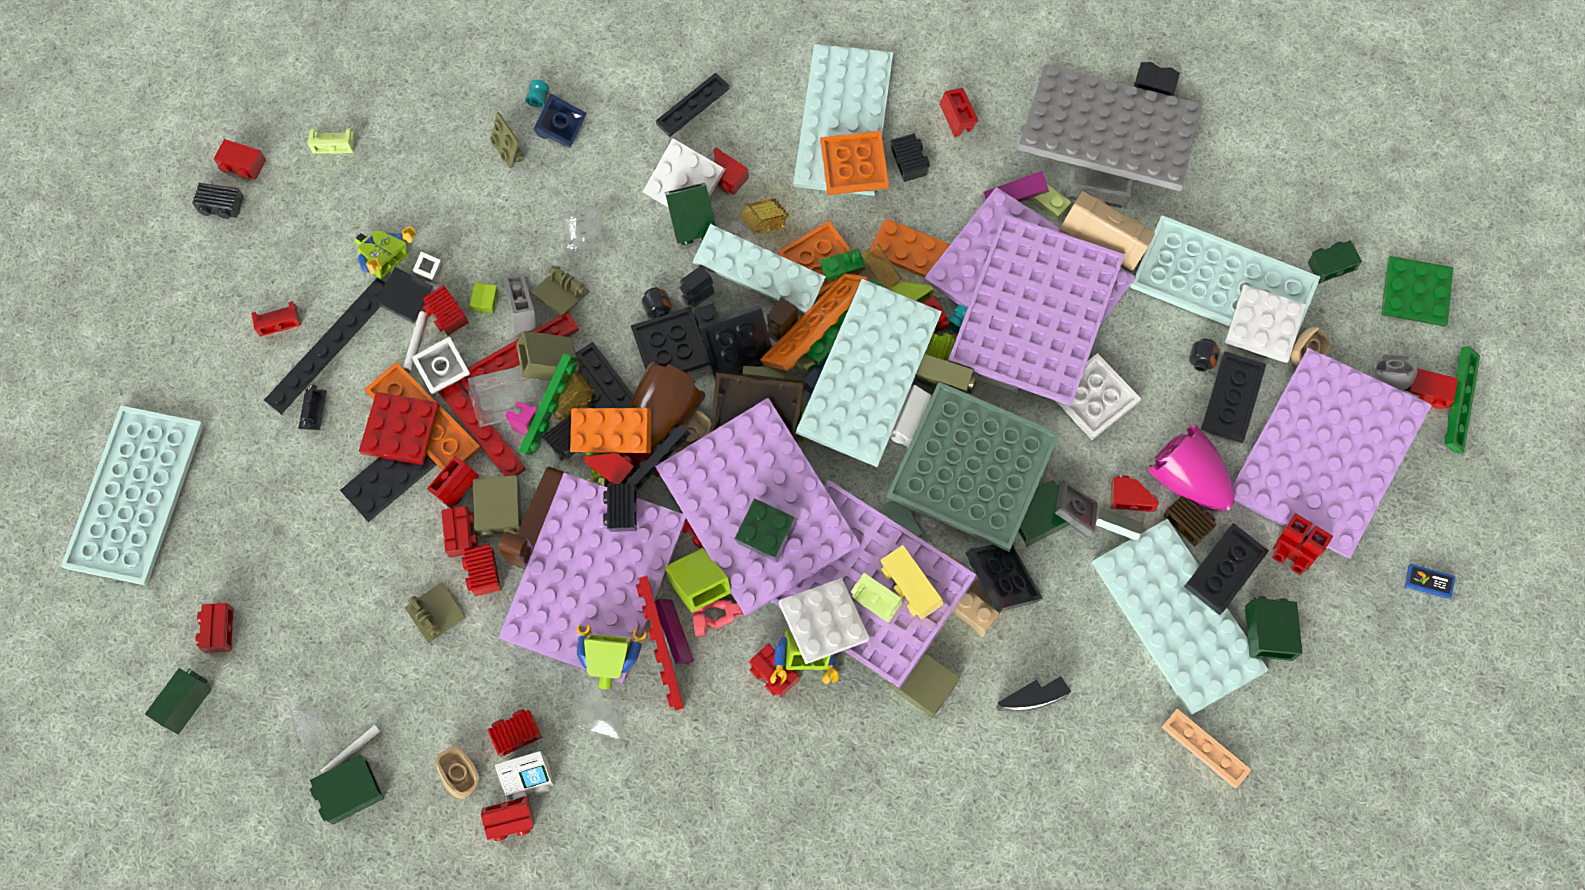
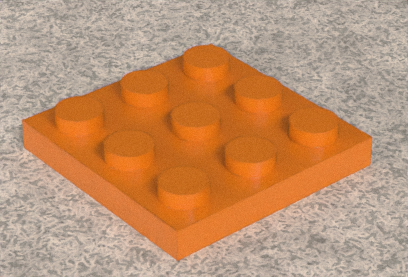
(854, 163)
(816, 245)

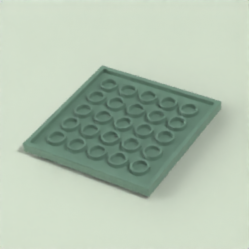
(973, 466)

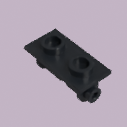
(312, 408)

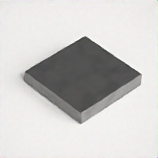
(1076, 508)

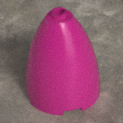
(1194, 470)

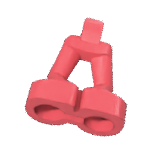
(701, 621)

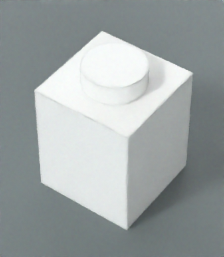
(427, 266)

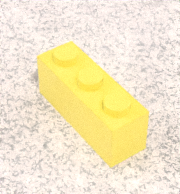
(911, 583)

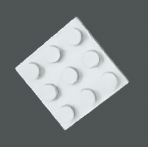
(680, 169)
(1265, 323)
(1100, 398)
(823, 621)

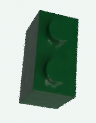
(1334, 261)

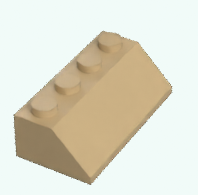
(976, 607)

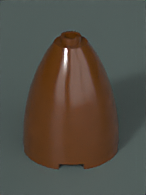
(670, 396)

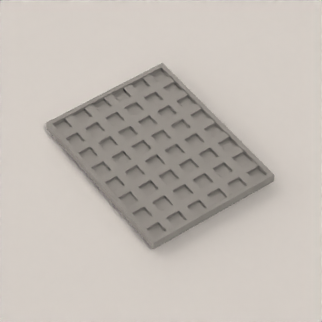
(1111, 127)

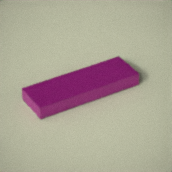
(1024, 188)
(673, 631)

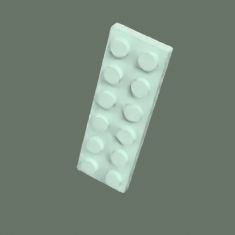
(758, 269)

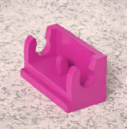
(521, 422)

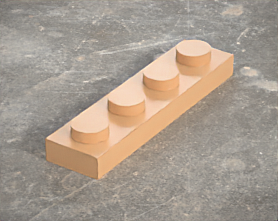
(1206, 748)

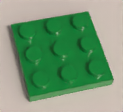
(1417, 291)

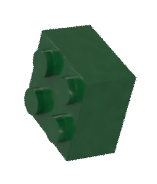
(765, 530)

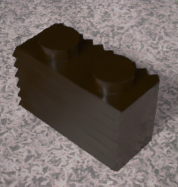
(781, 318)
(1190, 520)

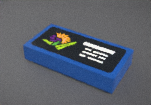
(1429, 581)

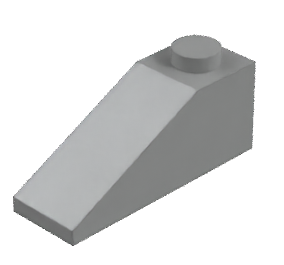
(519, 303)

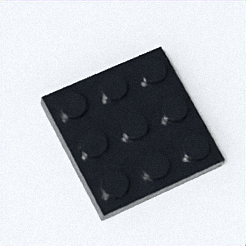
(736, 340)
(671, 341)
(1003, 577)

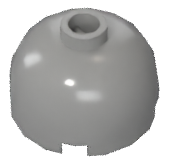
(1395, 370)

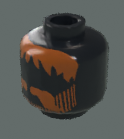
(656, 302)
(1204, 354)

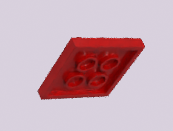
(399, 428)

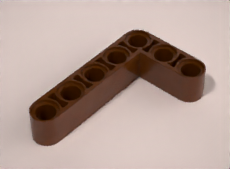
(519, 547)

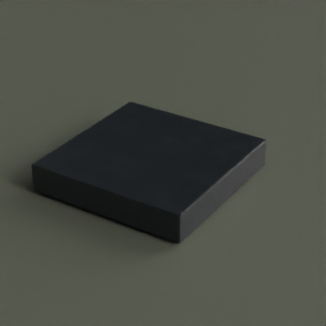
(403, 295)

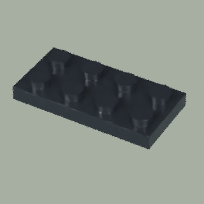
(1233, 397)
(382, 484)
(1226, 569)

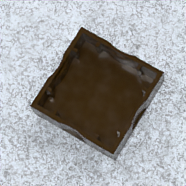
(740, 391)

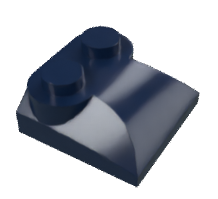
(559, 121)

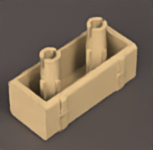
(1106, 227)

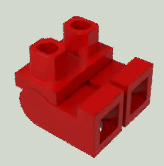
(1299, 549)

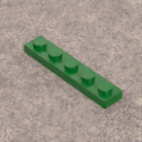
(821, 348)
(549, 404)
(1461, 407)

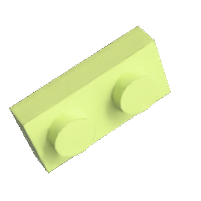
(1052, 202)

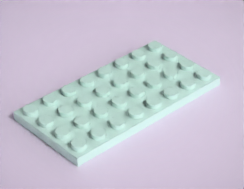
(843, 97)
(1209, 272)
(868, 373)
(133, 495)
(1191, 643)

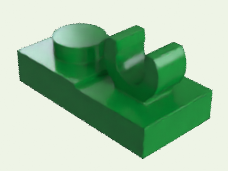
(837, 265)

